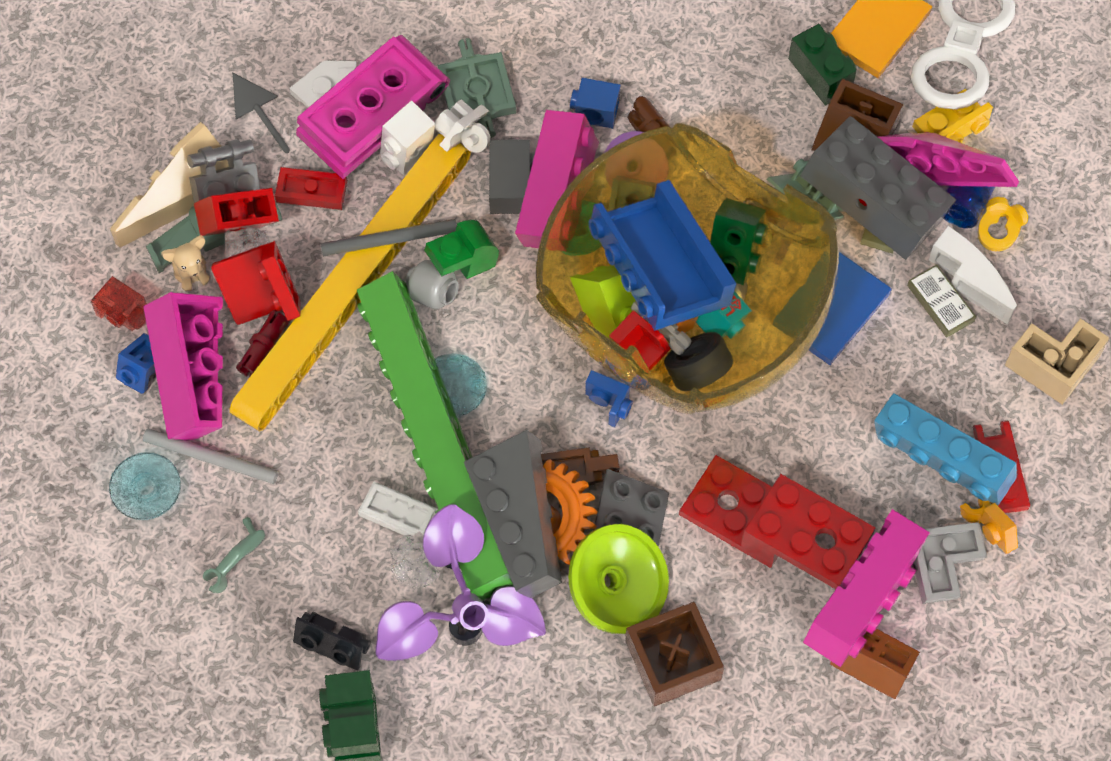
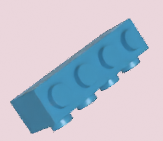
(945, 449)

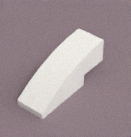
(973, 274)

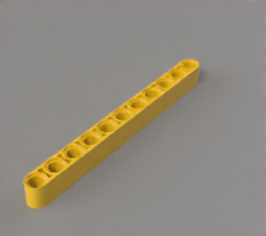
(338, 296)

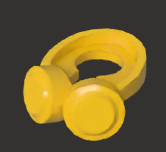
(996, 208)

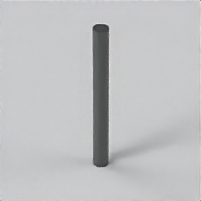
(388, 237)

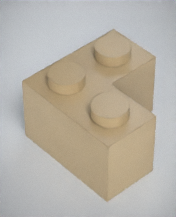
(1053, 364)

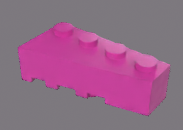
(187, 362)
(867, 590)

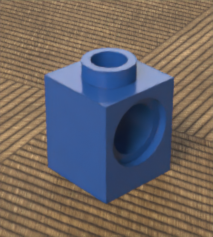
(597, 101)

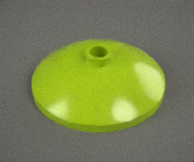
(635, 572)

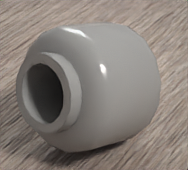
(429, 287)

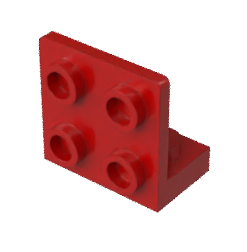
(257, 284)

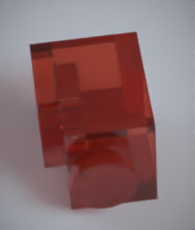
(120, 305)

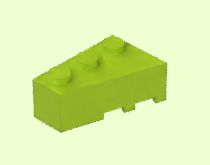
(603, 298)

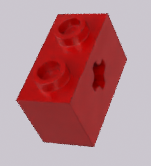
(236, 211)

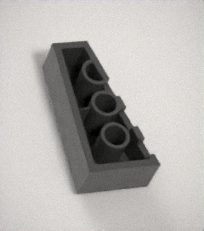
(516, 505)

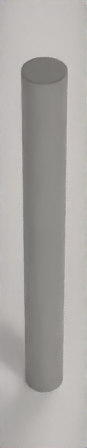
(211, 456)

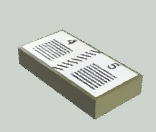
(941, 301)

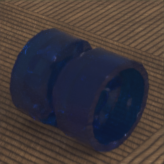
(968, 204)

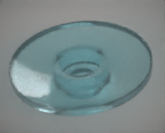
(143, 471)

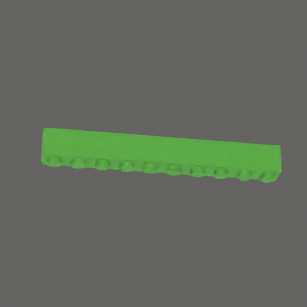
(428, 417)

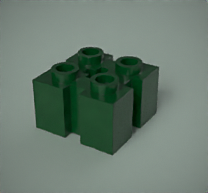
(352, 717)

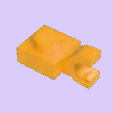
(997, 525)

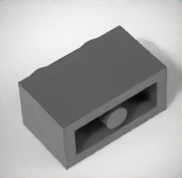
(508, 174)

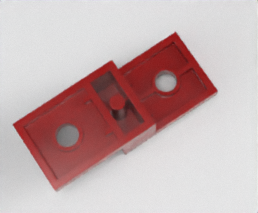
(777, 521)

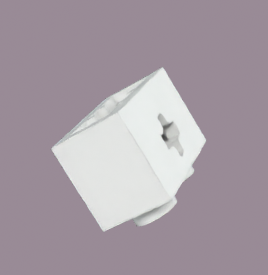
(406, 138)

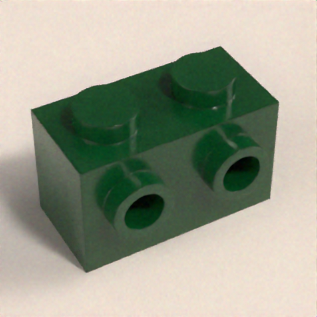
(821, 62)
(736, 237)

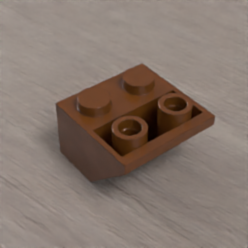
(867, 107)

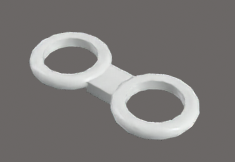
(960, 46)

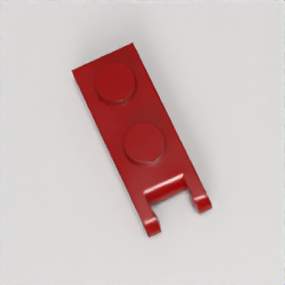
(1016, 497)

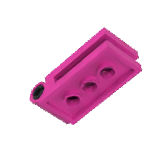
(349, 118)

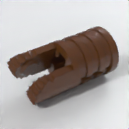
(645, 116)

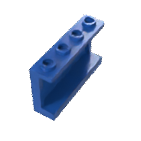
(663, 258)

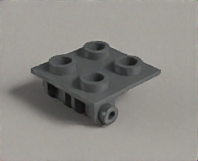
(632, 504)

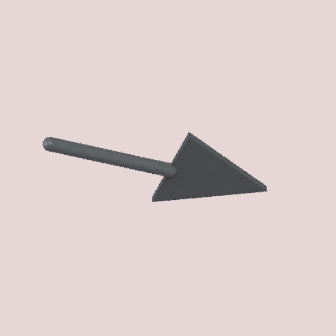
(249, 98)

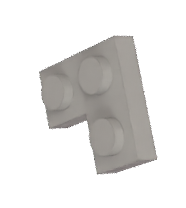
(937, 558)

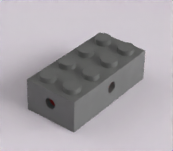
(877, 187)

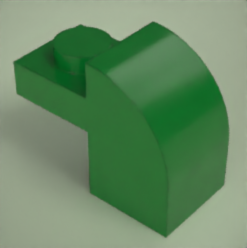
(464, 249)

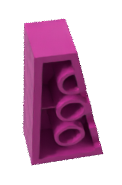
(562, 152)

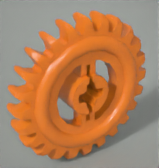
(574, 508)

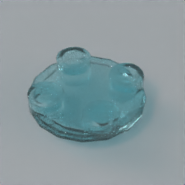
(463, 381)

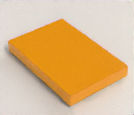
(878, 30)

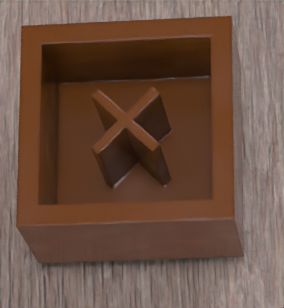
(674, 653)

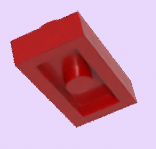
(310, 188)

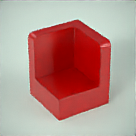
(639, 333)

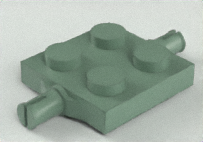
(479, 81)

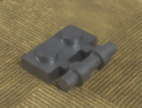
(233, 179)

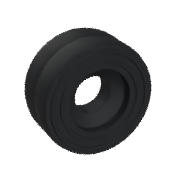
(700, 363)

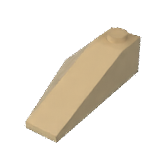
(168, 193)

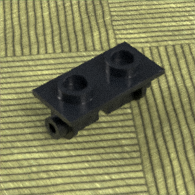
(316, 634)

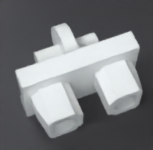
(460, 126)

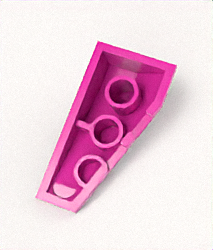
(951, 161)

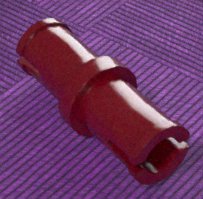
(262, 343)

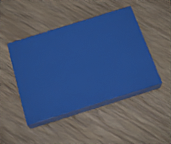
(854, 303)

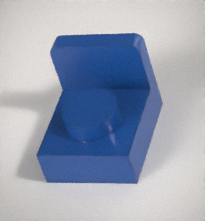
(136, 364)
(605, 391)

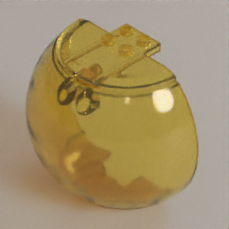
(786, 295)

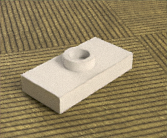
(395, 510)

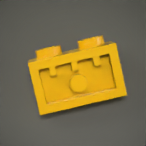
(955, 123)

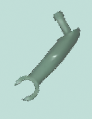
(239, 551)

